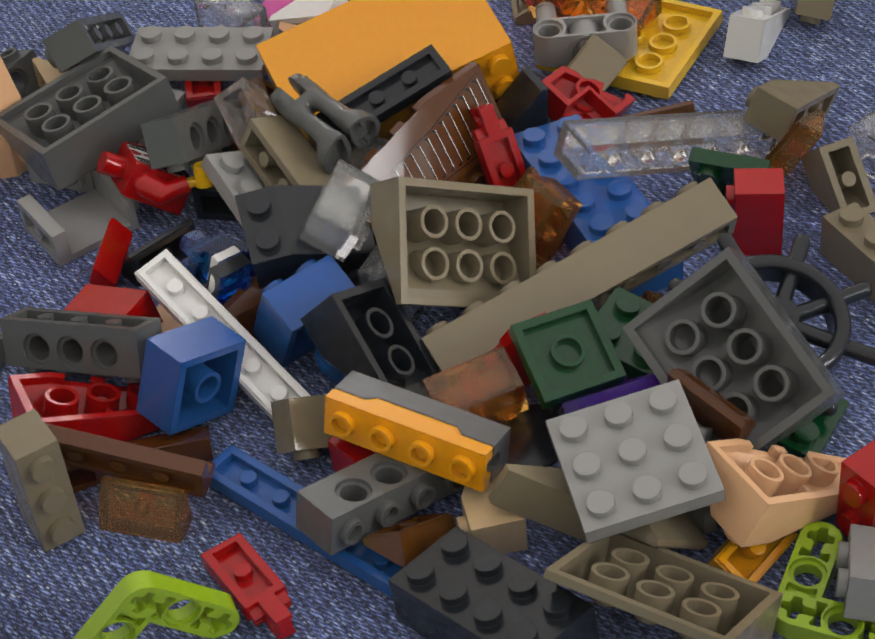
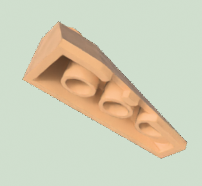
(771, 490)

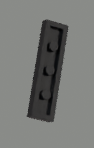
(396, 87)

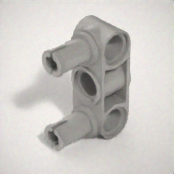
(560, 39)

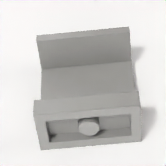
(80, 223)

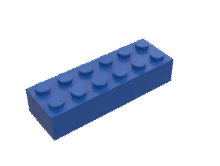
(602, 199)

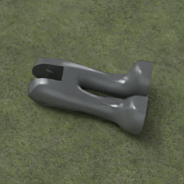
(358, 125)

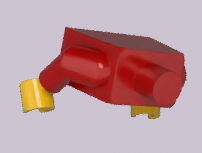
(155, 187)

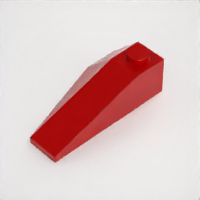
(80, 406)

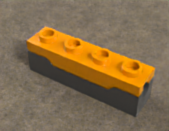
(417, 430)

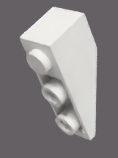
(755, 30)

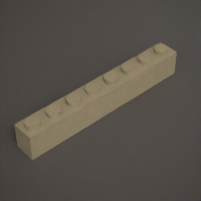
(622, 258)

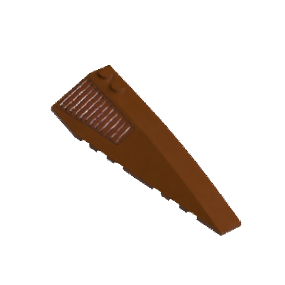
(428, 146)

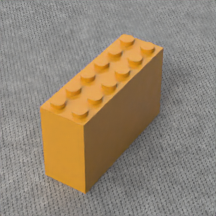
(372, 36)

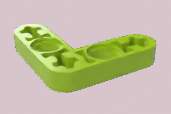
(146, 599)
(812, 600)

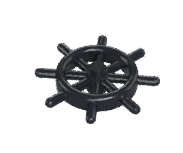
(825, 300)

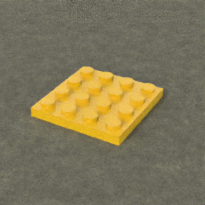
(666, 49)

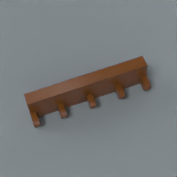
(133, 461)

